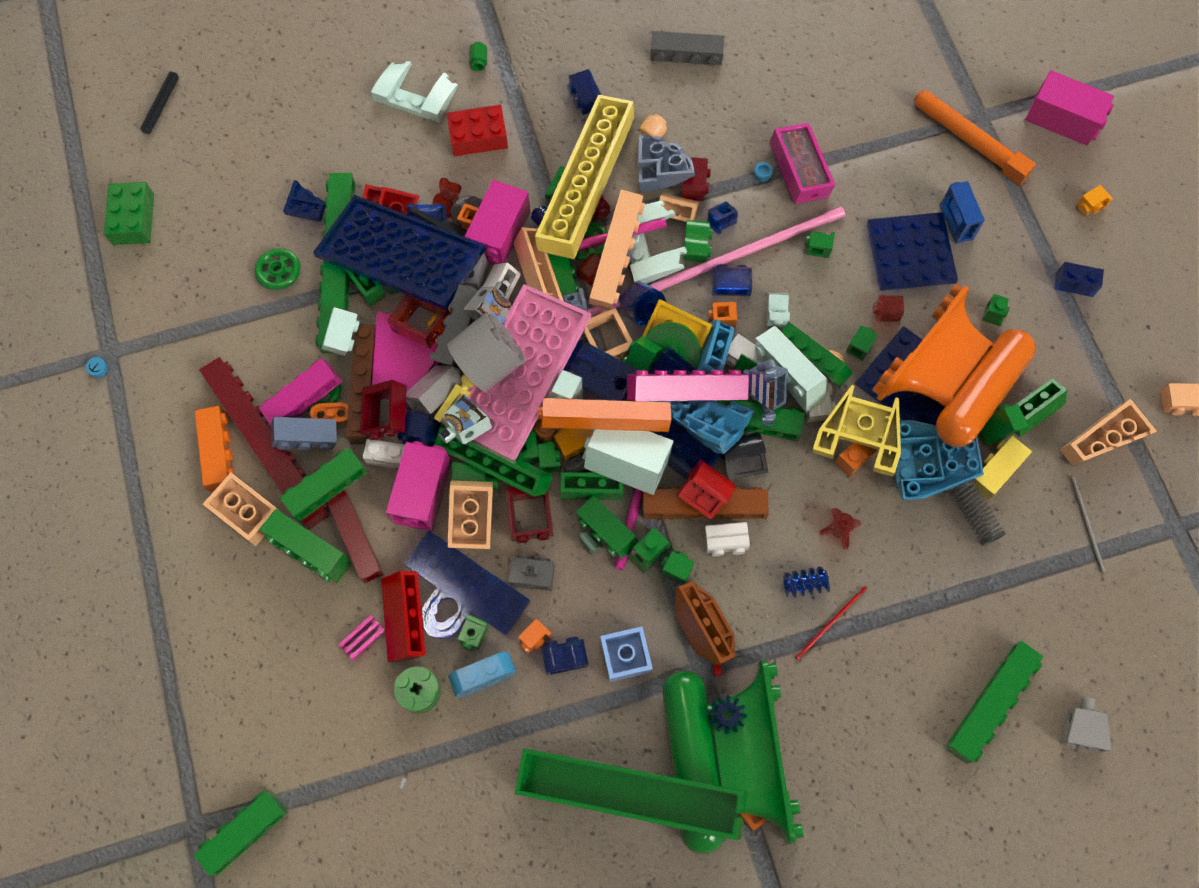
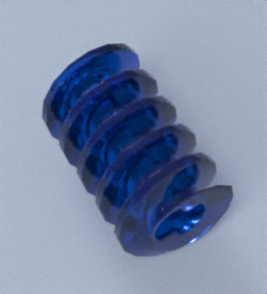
(806, 581)

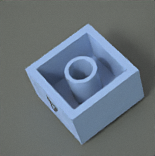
(626, 654)

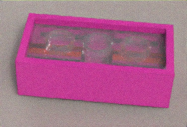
(801, 163)

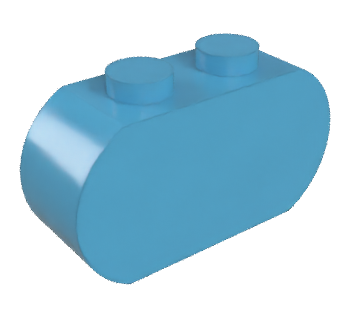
(716, 347)
(482, 674)

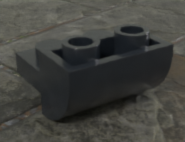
(746, 457)

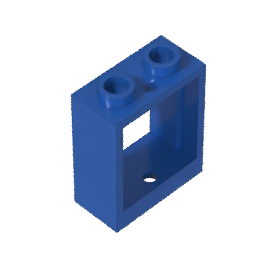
(962, 212)

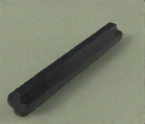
(159, 102)

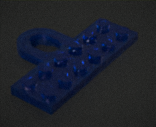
(466, 583)

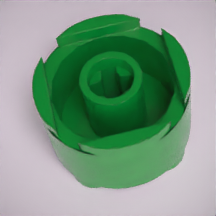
(406, 685)

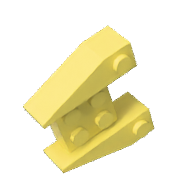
(864, 425)

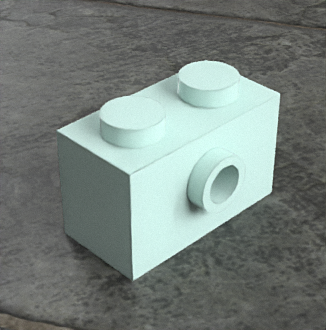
(340, 331)

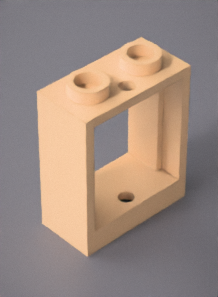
(605, 316)

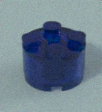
(639, 302)
(419, 428)

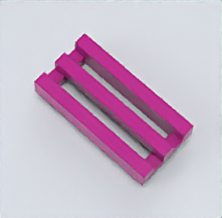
(358, 630)

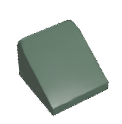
(590, 542)

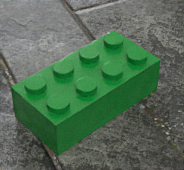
(305, 547)

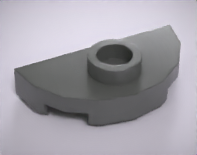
(458, 204)

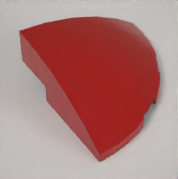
(390, 197)

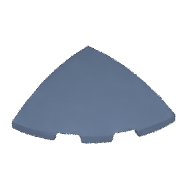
(661, 164)

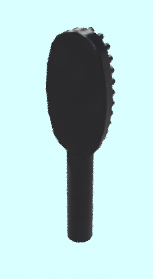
(450, 226)

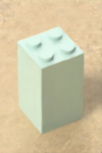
(628, 457)

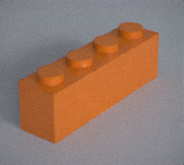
(214, 446)

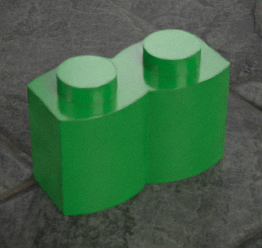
(696, 241)

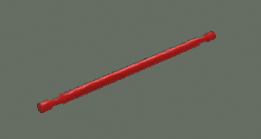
(838, 615)

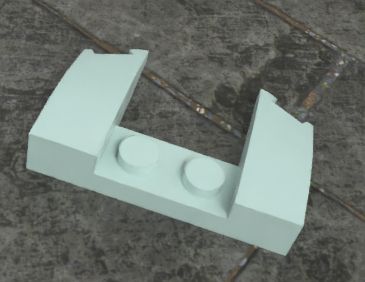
(432, 108)
(649, 268)

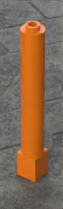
(1015, 166)

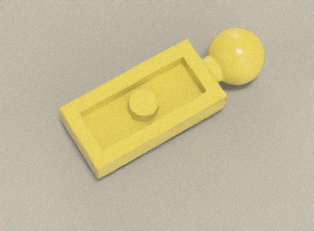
(455, 394)

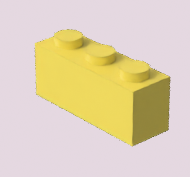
(1001, 466)

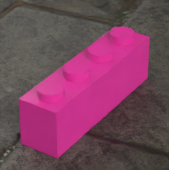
(302, 392)

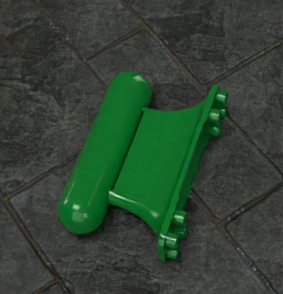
(739, 760)

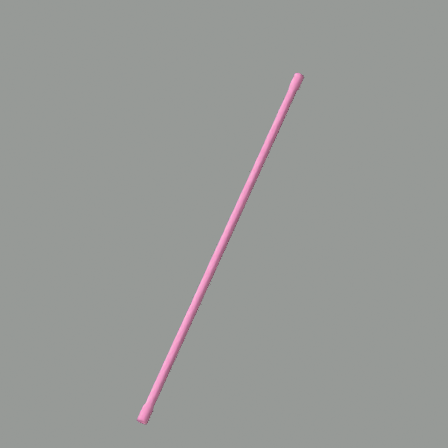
(828, 217)

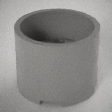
(486, 352)

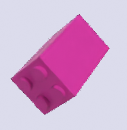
(1070, 108)
(499, 220)
(419, 486)

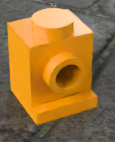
(1094, 201)

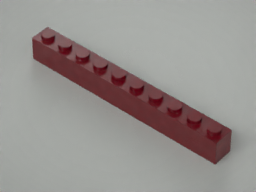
(257, 431)

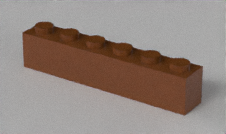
(741, 505)

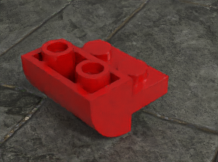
(706, 489)

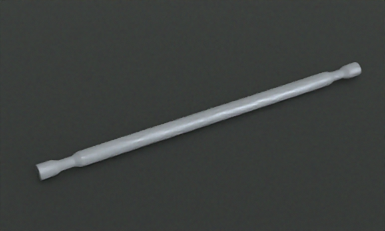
(1088, 524)

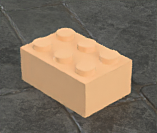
(240, 508)
(470, 514)

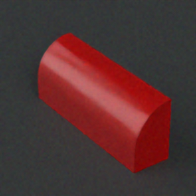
(403, 616)

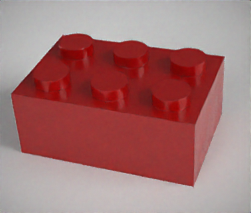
(477, 130)

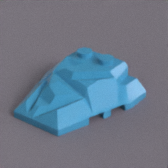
(711, 422)

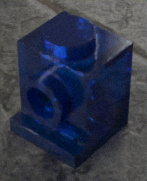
(722, 216)

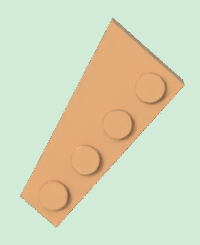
(1115, 429)

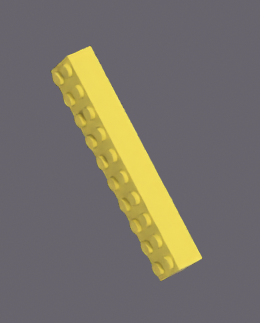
(585, 177)

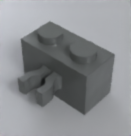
(531, 573)

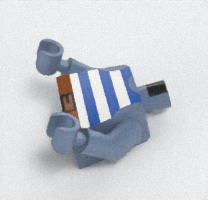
(768, 387)

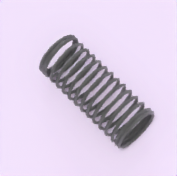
(963, 487)

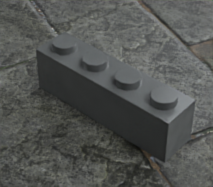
(687, 48)

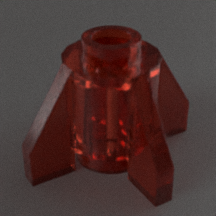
(837, 528)

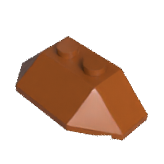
(704, 624)

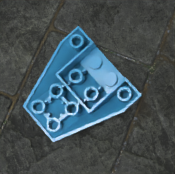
(930, 465)

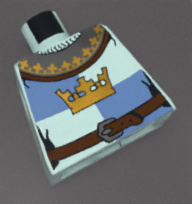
(464, 421)

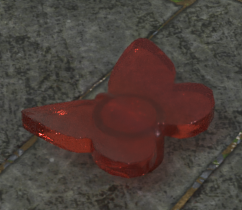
(448, 194)

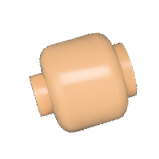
(653, 126)

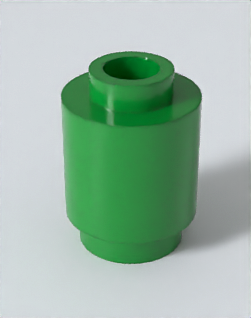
(478, 56)

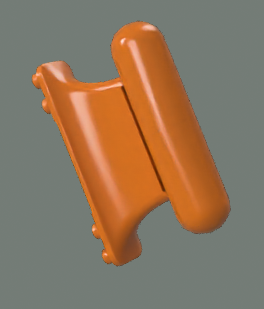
(960, 370)

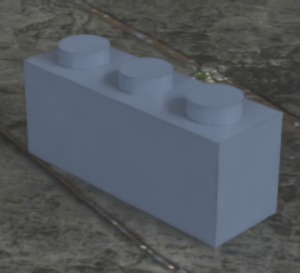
(303, 433)

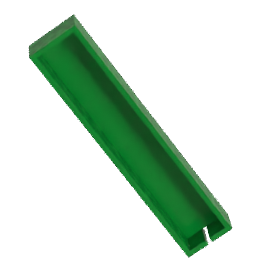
(632, 793)

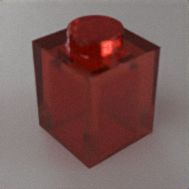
(889, 308)

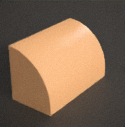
(684, 208)

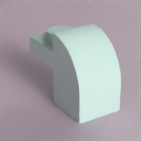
(777, 309)

